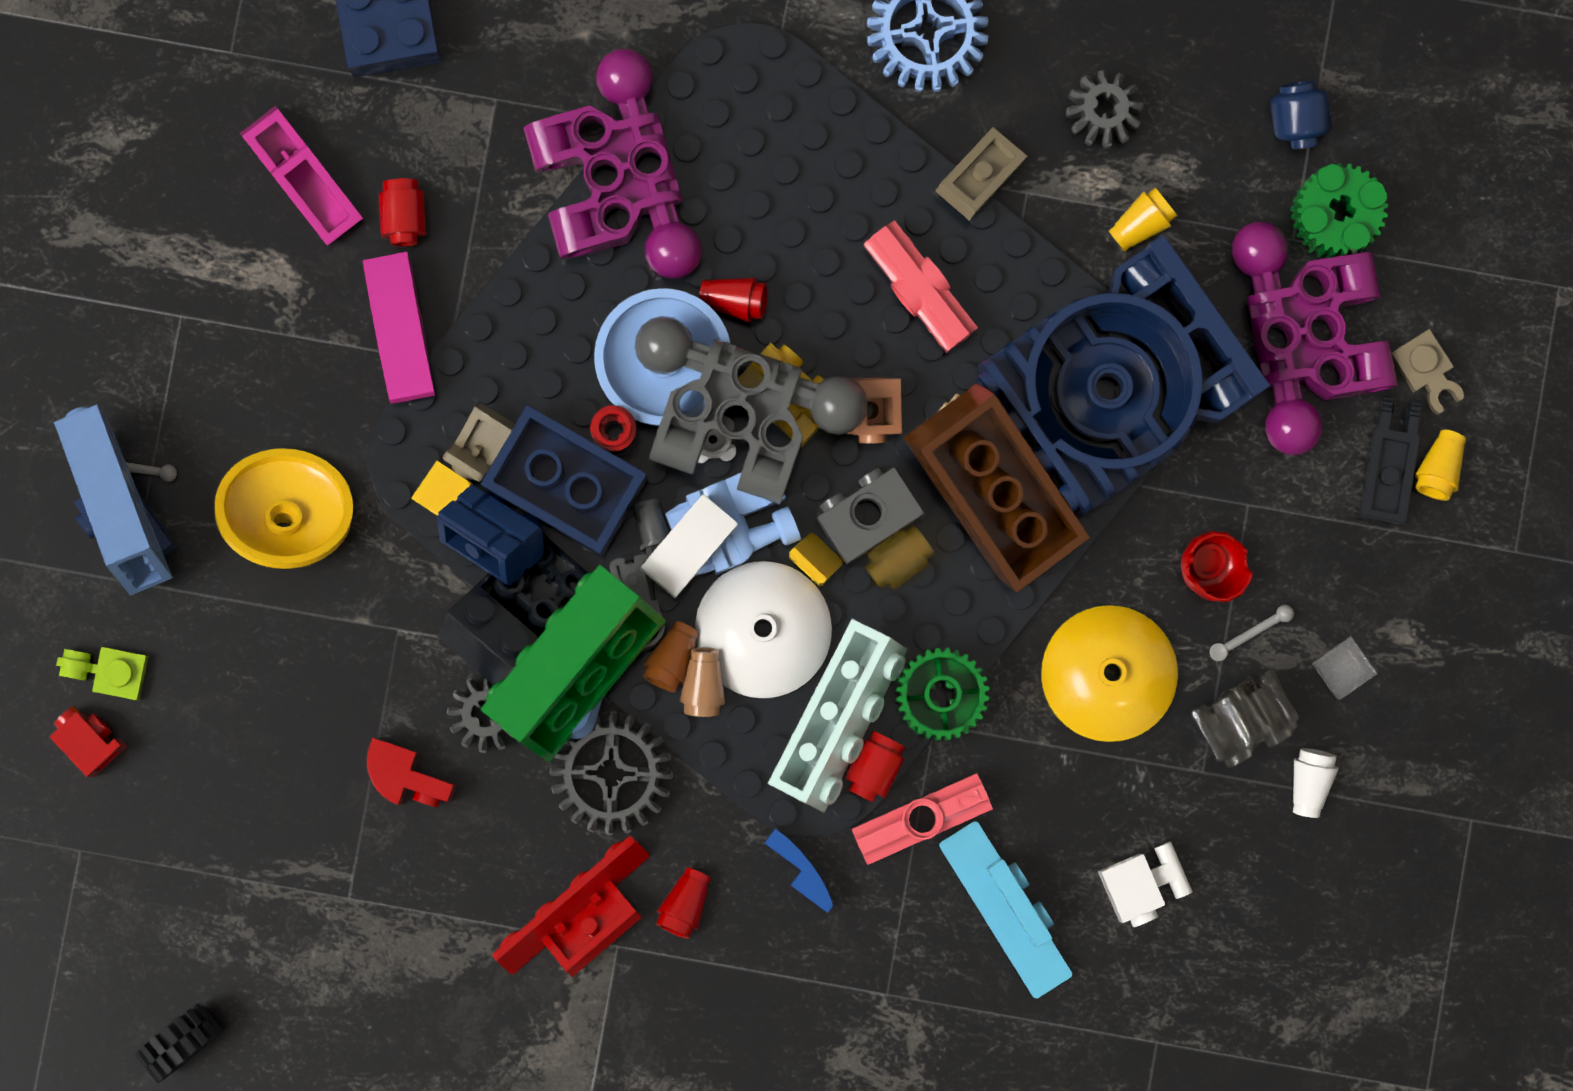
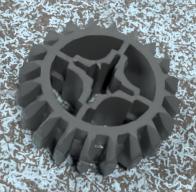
(609, 811)

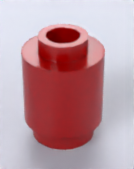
(402, 212)
(875, 767)

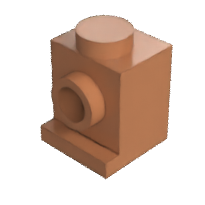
(886, 418)

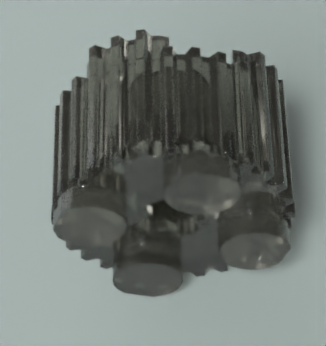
(1246, 717)

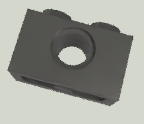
(850, 536)

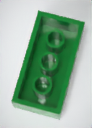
(572, 663)

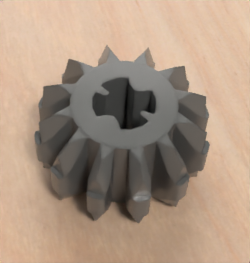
(1106, 92)
(474, 724)

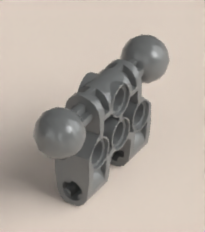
(667, 346)

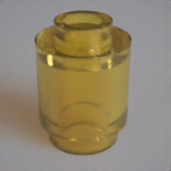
(899, 558)

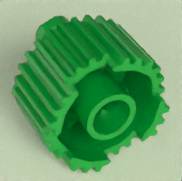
(1362, 200)
(957, 673)

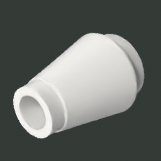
(1312, 781)

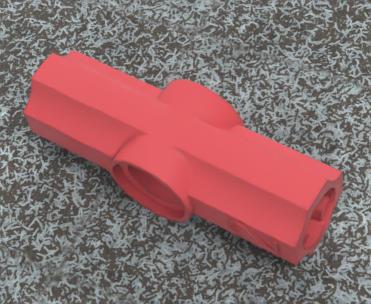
(920, 286)
(950, 808)

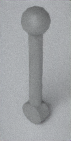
(166, 472)
(1220, 651)

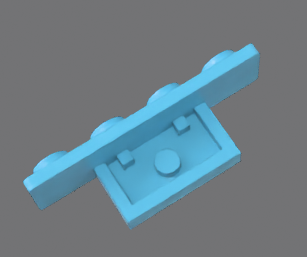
(1006, 909)

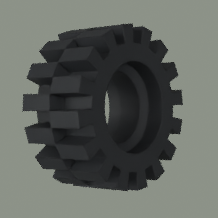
(178, 1042)

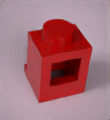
(86, 741)

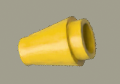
(1143, 219)
(1442, 466)

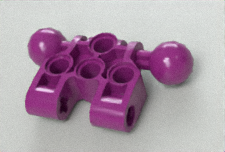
(556, 143)
(1345, 280)

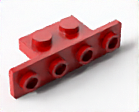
(582, 917)

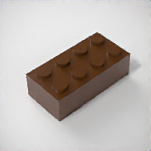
(996, 487)

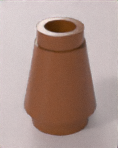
(670, 659)

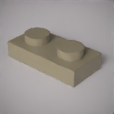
(981, 173)

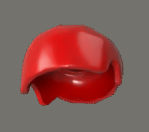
(1216, 566)

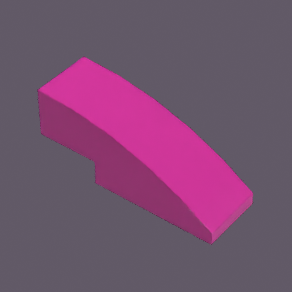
(301, 175)
(399, 327)

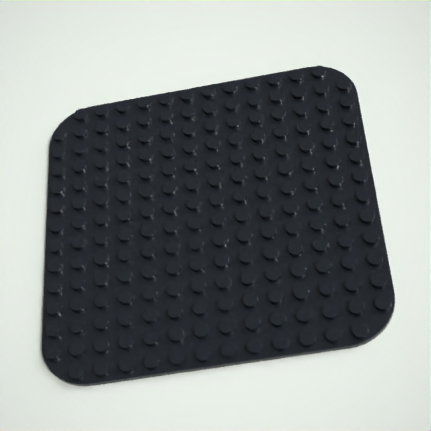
(785, 185)

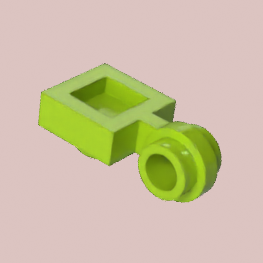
(116, 674)

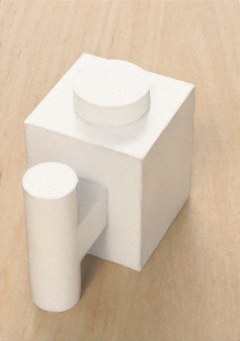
(1135, 886)

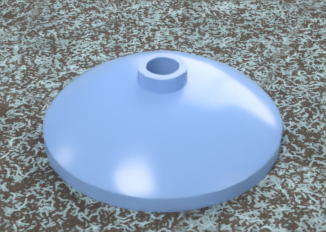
(624, 376)

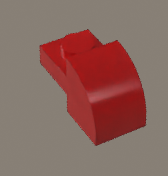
(394, 773)

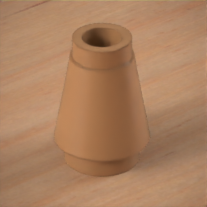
(703, 684)

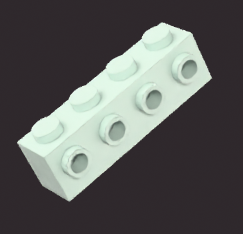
(838, 716)

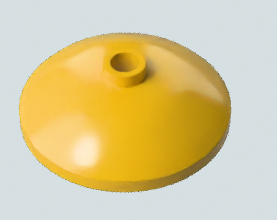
(287, 489)
(1076, 680)

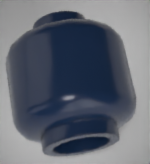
(1300, 114)

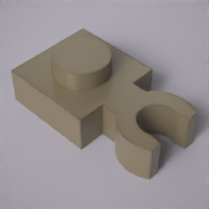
(1423, 364)

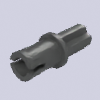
(651, 526)

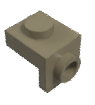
(478, 443)

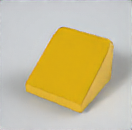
(439, 488)
(815, 559)

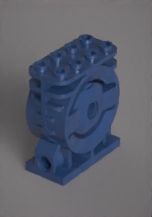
(1022, 373)

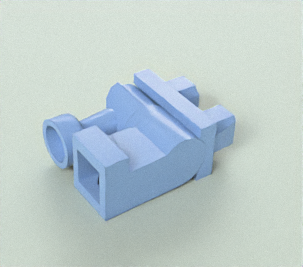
(742, 541)

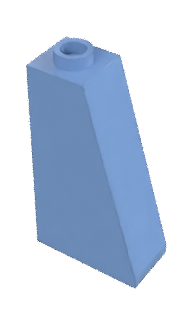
(112, 500)

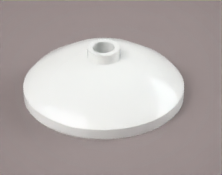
(798, 636)

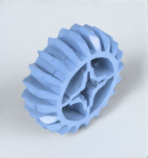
(908, 37)

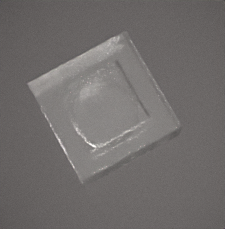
(1344, 668)

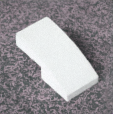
(688, 546)

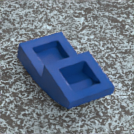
(808, 880)

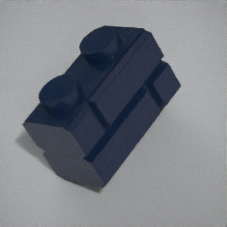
(491, 534)

